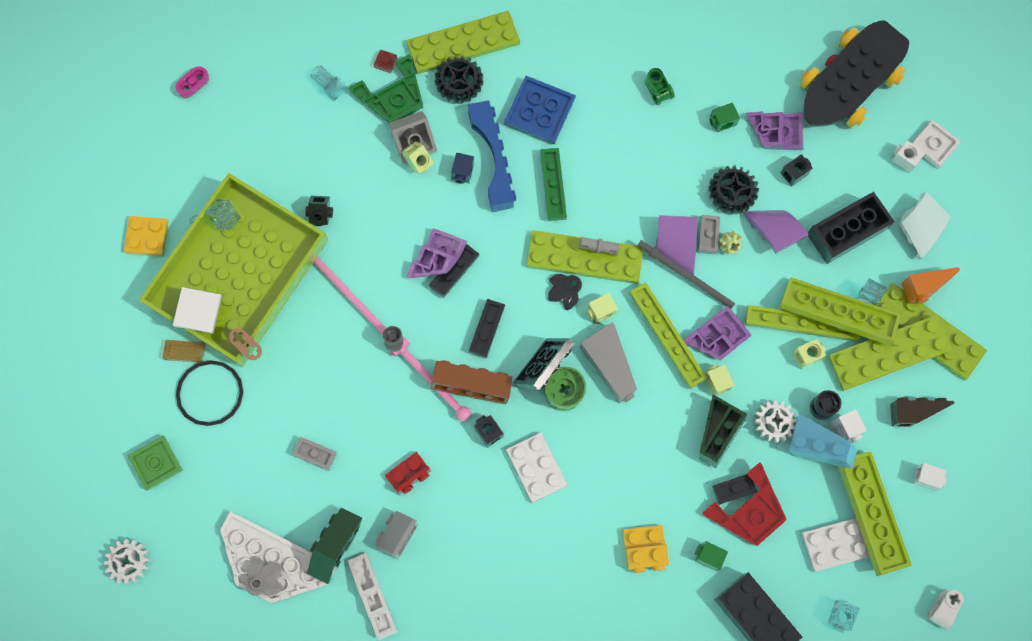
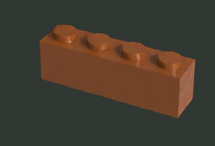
(471, 382)

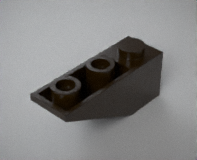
(910, 412)

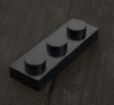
(445, 282)
(486, 328)

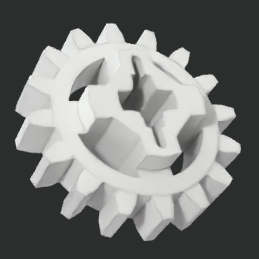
(775, 430)
(124, 569)

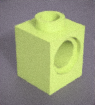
(411, 155)
(602, 308)
(802, 356)
(719, 379)

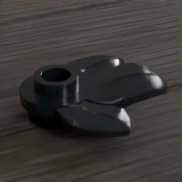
(562, 291)

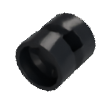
(825, 405)

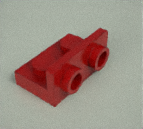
(408, 473)

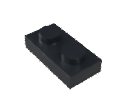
(734, 489)

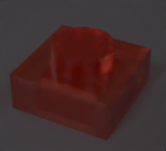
(385, 61)

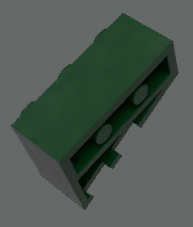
(720, 430)
(333, 544)

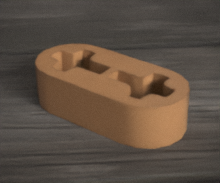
(242, 347)

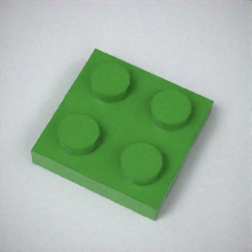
(155, 463)

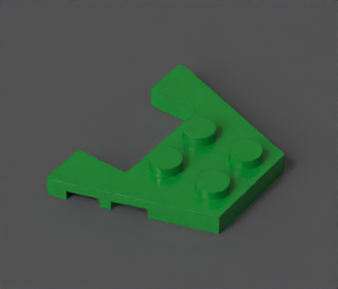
(395, 100)

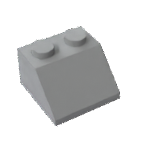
(410, 130)
(396, 535)

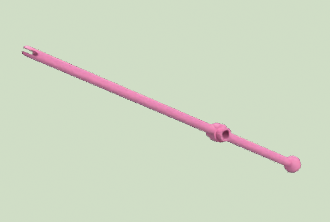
(462, 412)

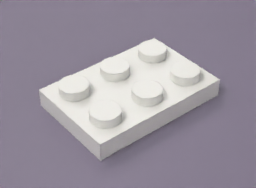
(536, 467)
(834, 545)

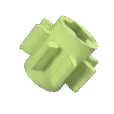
(730, 242)

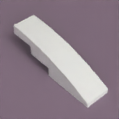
(372, 596)

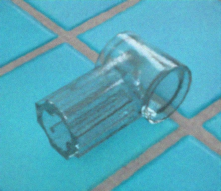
(331, 85)

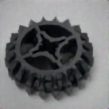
(459, 70)
(748, 188)

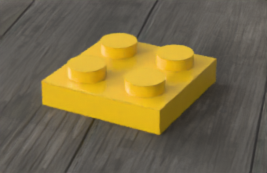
(146, 236)

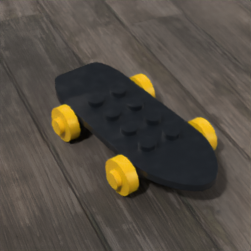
(854, 75)

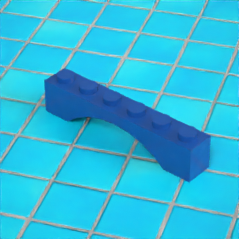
(482, 121)

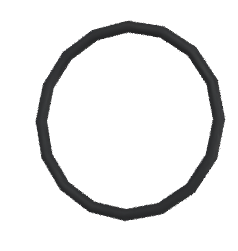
(213, 422)

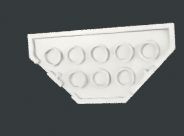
(249, 541)

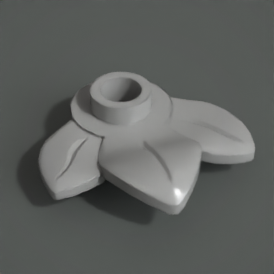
(266, 576)

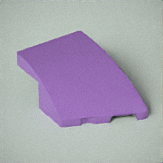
(778, 129)
(777, 228)
(678, 239)
(438, 255)
(719, 334)

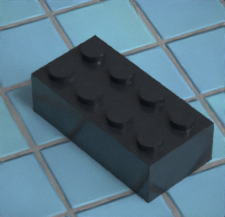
(850, 227)
(755, 612)

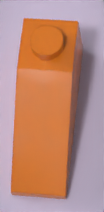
(923, 285)

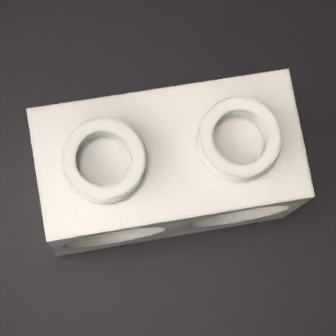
(848, 426)

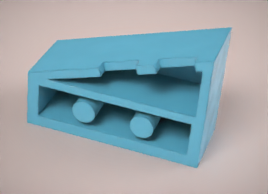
(820, 444)

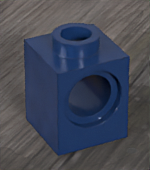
(462, 168)

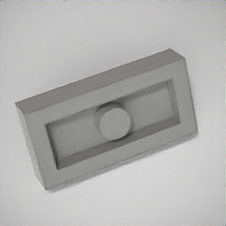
(709, 234)
(314, 453)

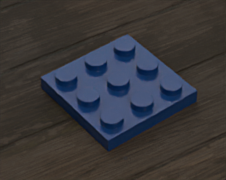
(540, 109)

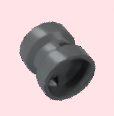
(394, 334)

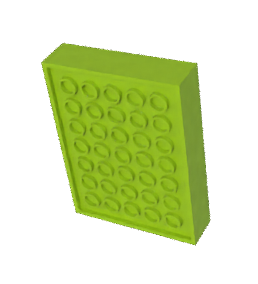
(249, 265)

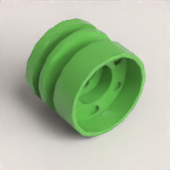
(568, 378)

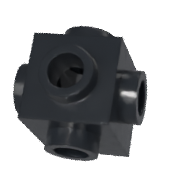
(319, 210)

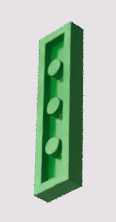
(553, 184)

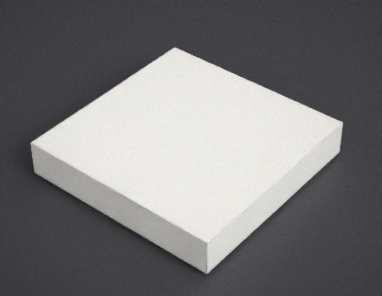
(936, 143)
(197, 310)

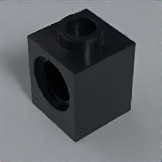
(793, 176)
(488, 439)

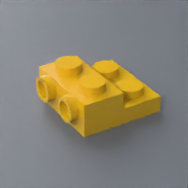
(645, 548)

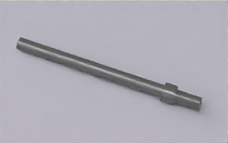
(655, 253)

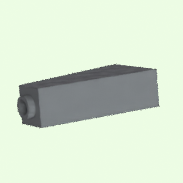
(610, 362)

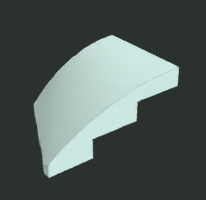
(924, 224)

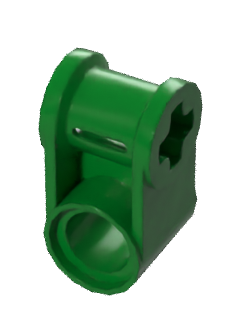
(660, 89)

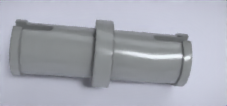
(599, 245)

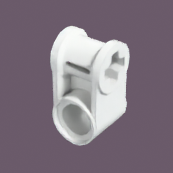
(945, 612)

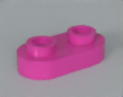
(191, 81)

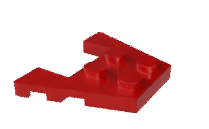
(757, 516)

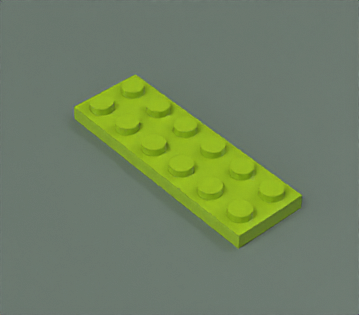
(467, 39)
(563, 255)
(841, 311)
(965, 351)
(874, 359)
(875, 515)

